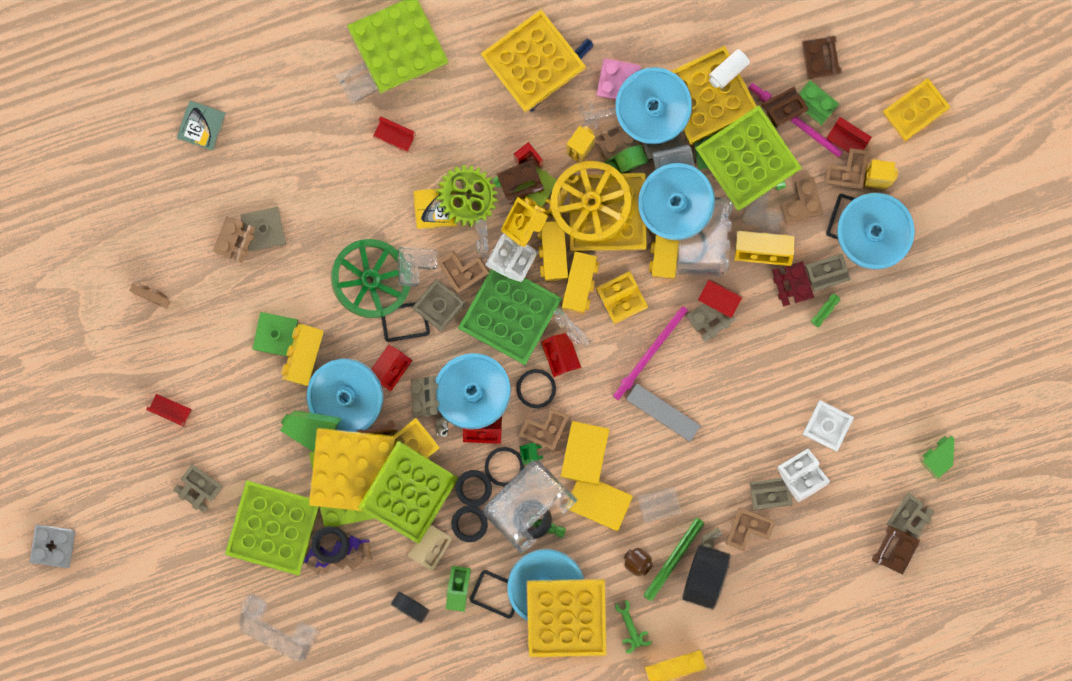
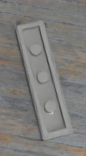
(663, 412)

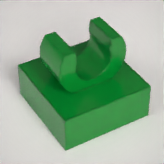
(529, 453)

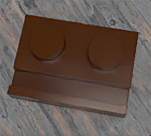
(785, 107)

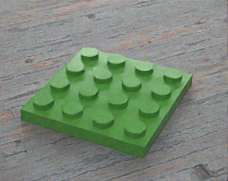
(510, 315)

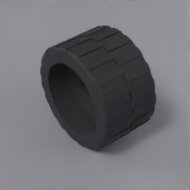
(706, 577)

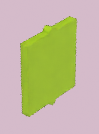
(548, 183)

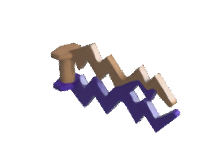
(354, 542)

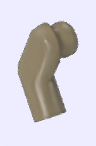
(441, 427)
(708, 538)

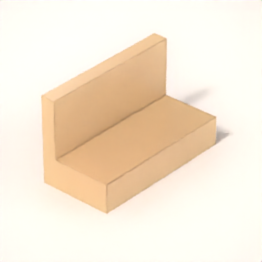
(430, 548)

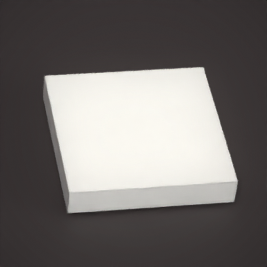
(828, 425)

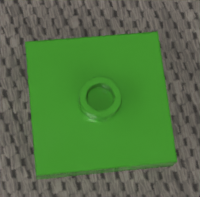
(274, 334)

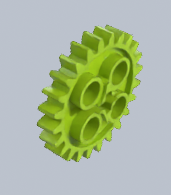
(468, 179)

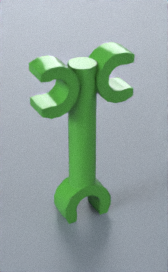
(636, 640)

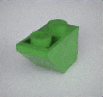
(628, 159)
(940, 459)

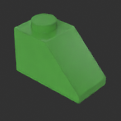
(458, 588)

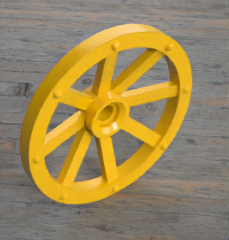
(622, 218)

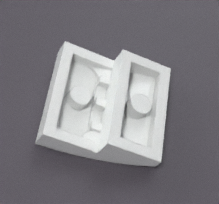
(511, 259)
(803, 475)

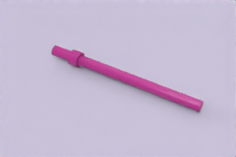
(765, 95)
(627, 382)

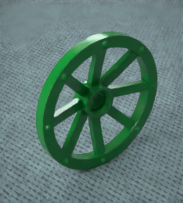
(369, 273)

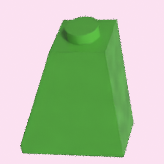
(303, 426)

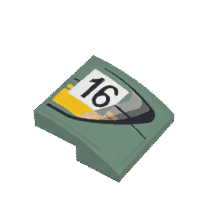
(201, 125)

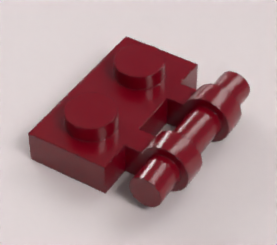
(798, 282)

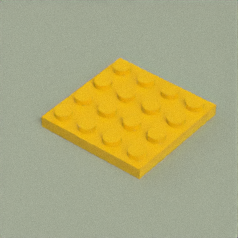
(533, 61)
(711, 106)
(634, 231)
(346, 466)
(566, 618)

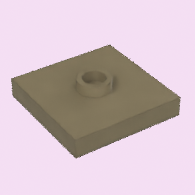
(268, 229)
(438, 305)

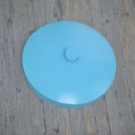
(653, 105)
(676, 201)
(875, 231)
(346, 391)
(473, 391)
(536, 566)

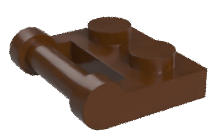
(815, 58)
(518, 175)
(386, 429)
(901, 553)

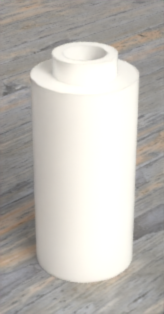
(729, 69)

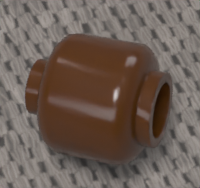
(638, 562)

